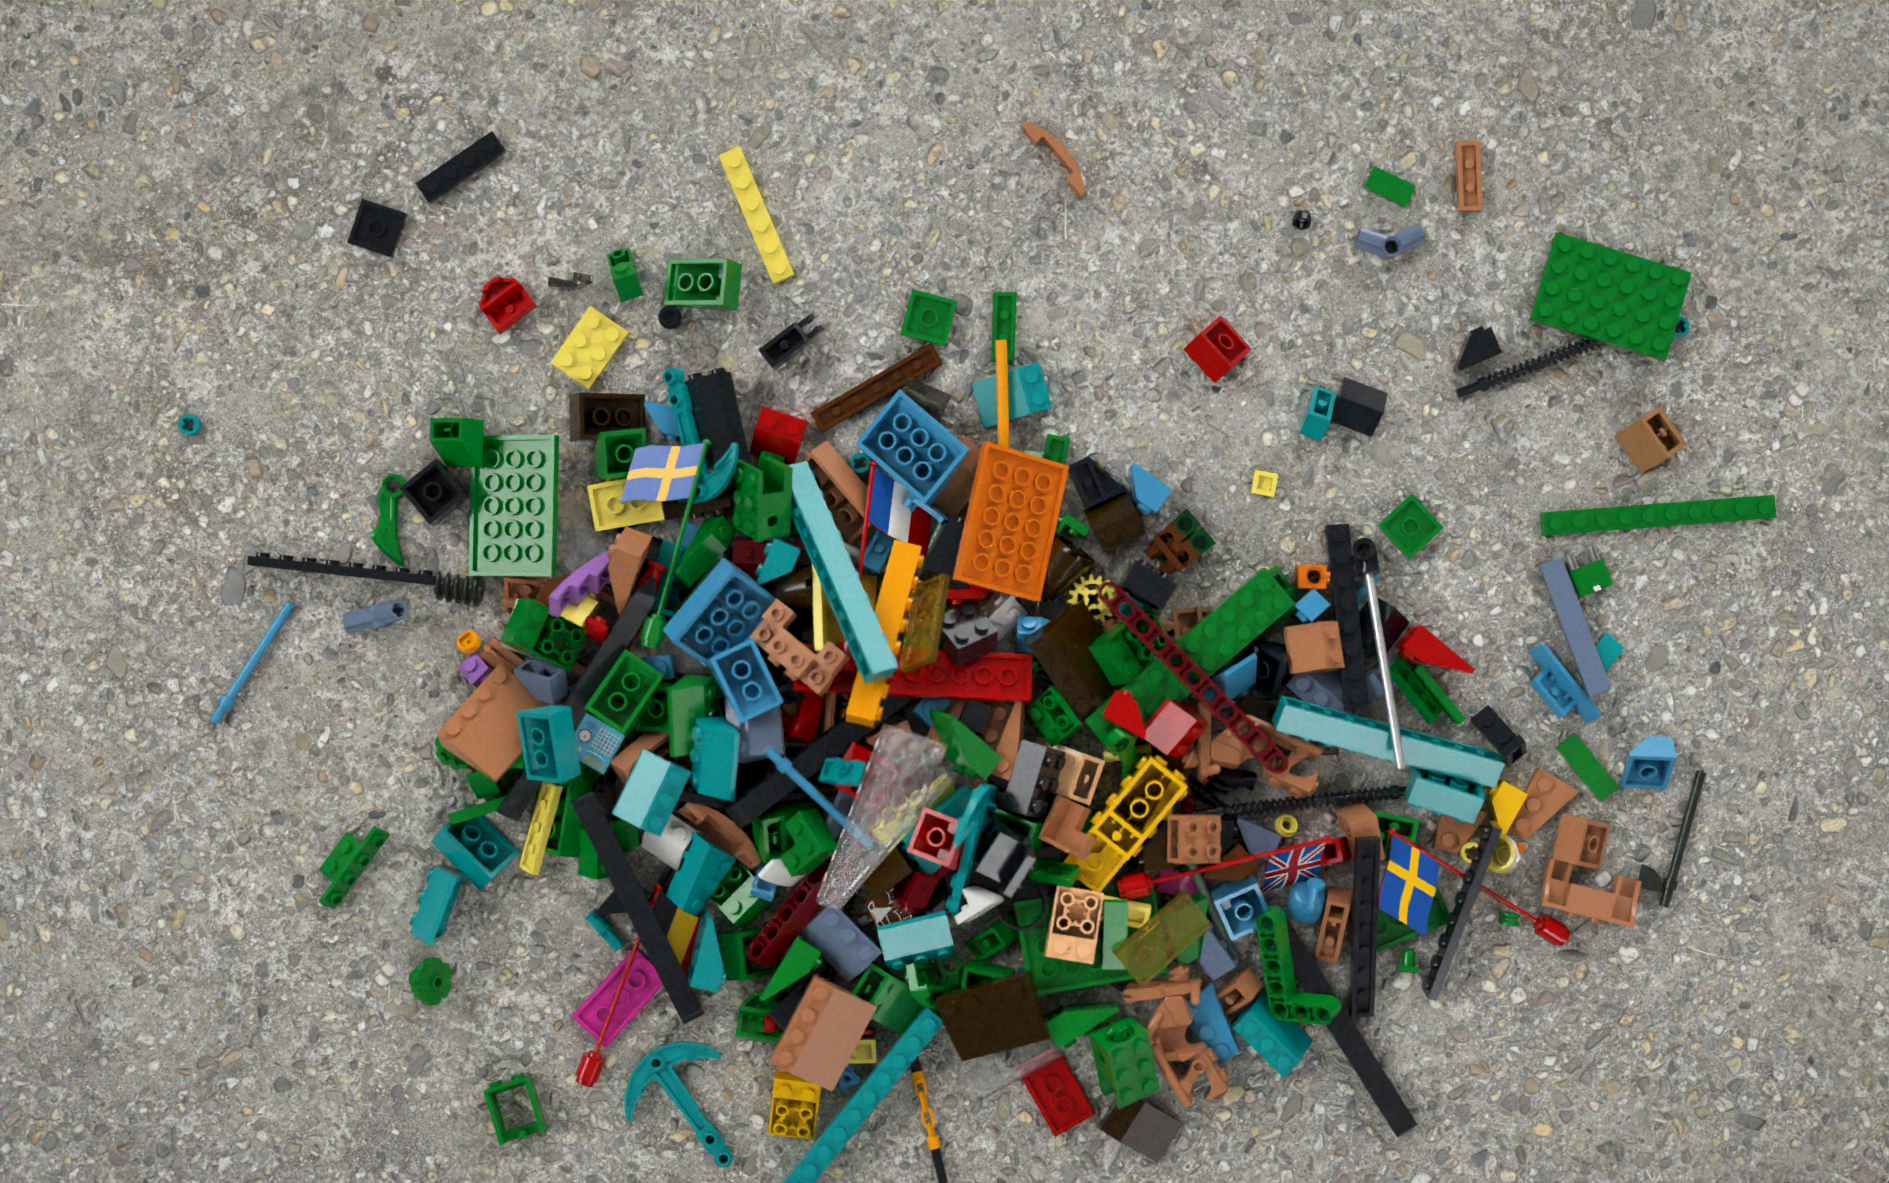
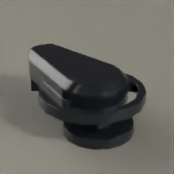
(1231, 780)

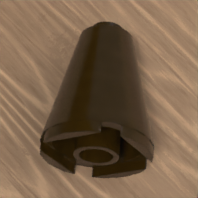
(1064, 568)
(793, 588)

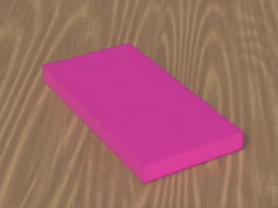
(638, 989)

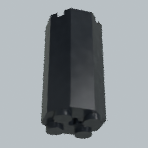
(717, 414)

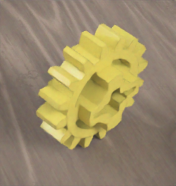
(1084, 592)

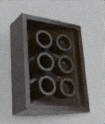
(1067, 661)
(993, 1015)

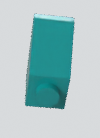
(1317, 413)

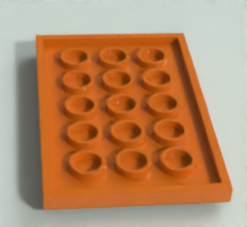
(1010, 522)

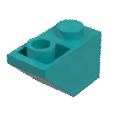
(779, 561)

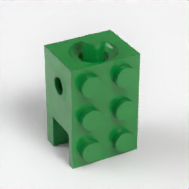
(763, 499)
(1124, 1061)

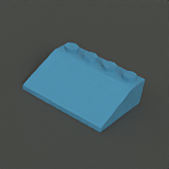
(913, 447)
(719, 613)

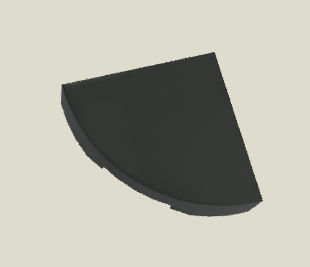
(1650, 879)

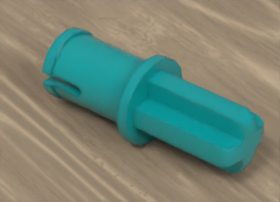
(605, 930)

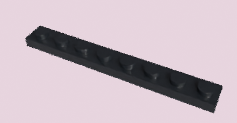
(333, 567)
(1347, 614)
(1464, 903)
(1364, 926)

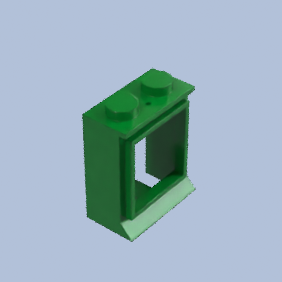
(521, 1131)

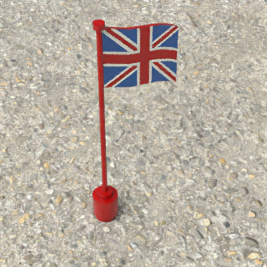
(1282, 868)

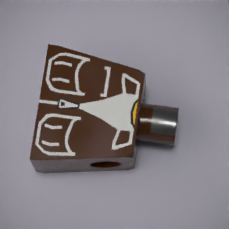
(881, 911)

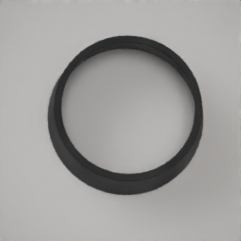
(1041, 917)

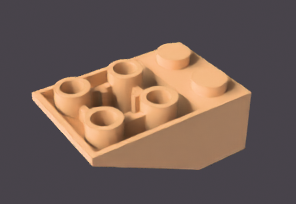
(1079, 774)
(1074, 924)

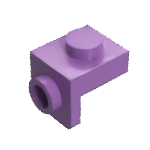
(475, 669)

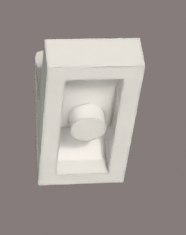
(978, 901)

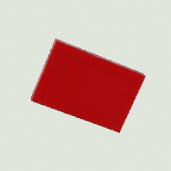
(1058, 1095)

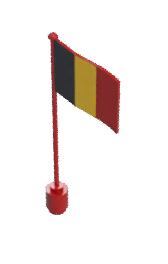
(681, 933)

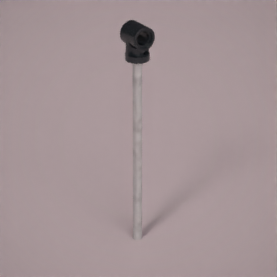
(1368, 567)

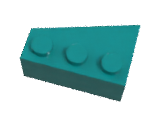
(700, 874)

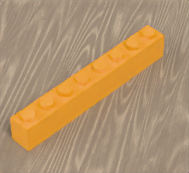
(890, 608)

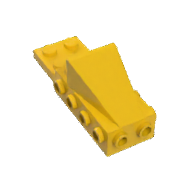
(1123, 829)

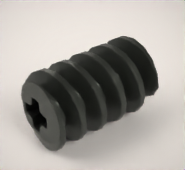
(459, 590)

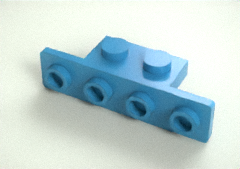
(1559, 688)

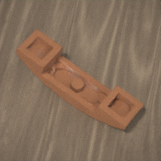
(1037, 135)
(745, 849)

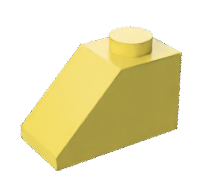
(577, 613)

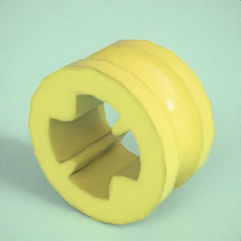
(1462, 854)

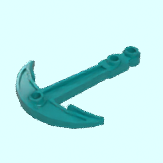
(710, 484)
(969, 830)
(673, 1085)

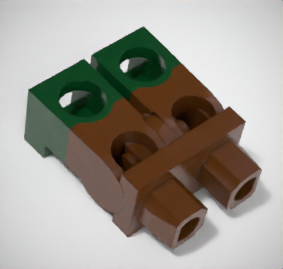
(1174, 548)

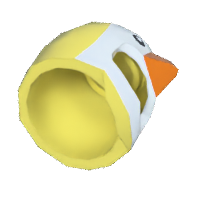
(1505, 855)

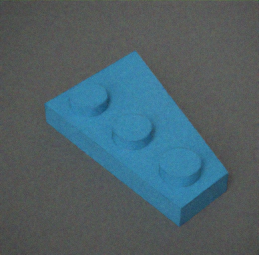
(1212, 1026)

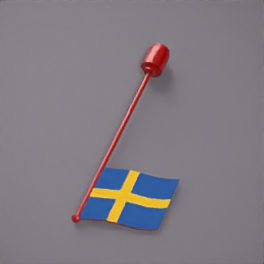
(1412, 882)

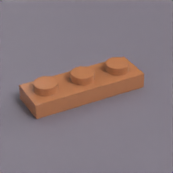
(1468, 176)

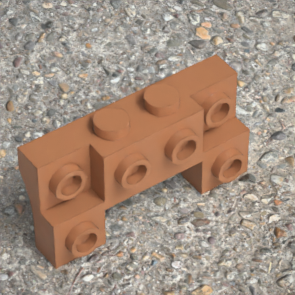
(814, 670)
(1577, 900)

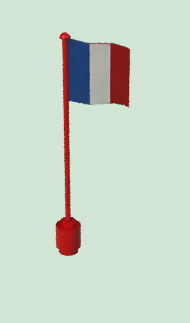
(892, 518)

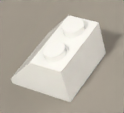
(673, 841)

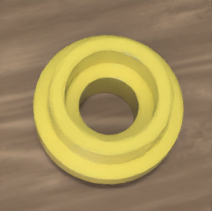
(1291, 823)

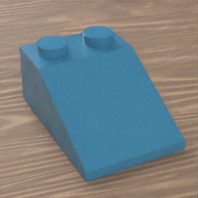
(745, 680)

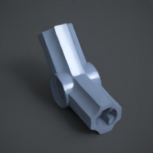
(1403, 241)
(374, 616)

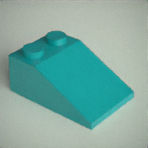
(1025, 395)
(705, 965)

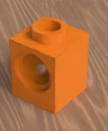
(1301, 574)

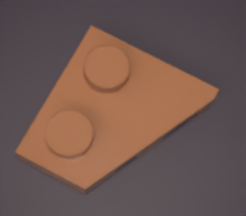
(1452, 835)

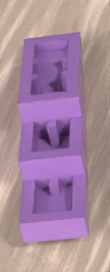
(573, 589)

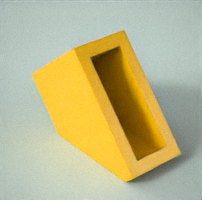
(1505, 803)

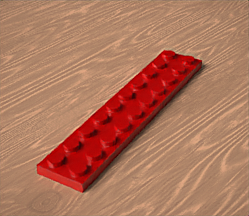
(986, 678)

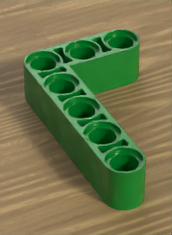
(1278, 970)

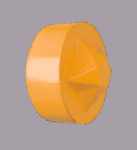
(468, 642)

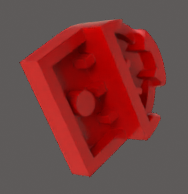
(505, 302)
(961, 596)

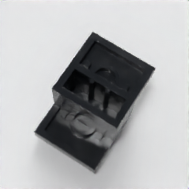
(1004, 855)

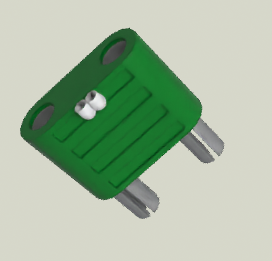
(1590, 576)

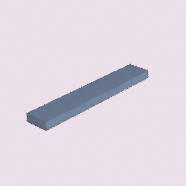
(1575, 627)

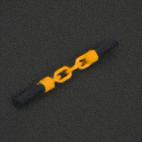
(933, 1140)

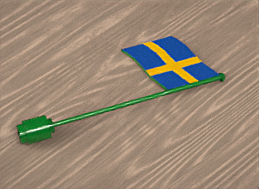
(664, 475)

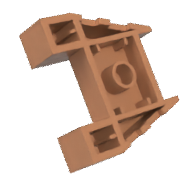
(1002, 735)

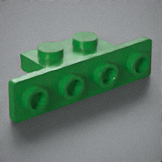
(348, 862)

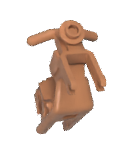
(1230, 753)
(1168, 1030)

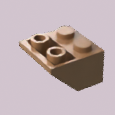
(1650, 439)

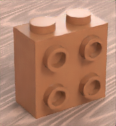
(1193, 838)

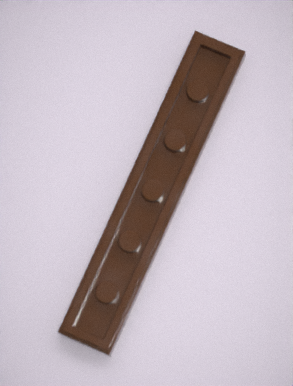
(876, 388)

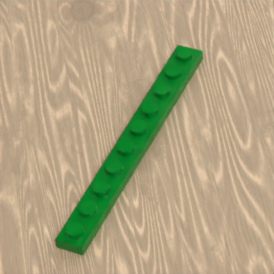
(1658, 515)

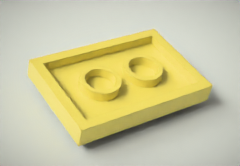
(589, 347)
(611, 514)

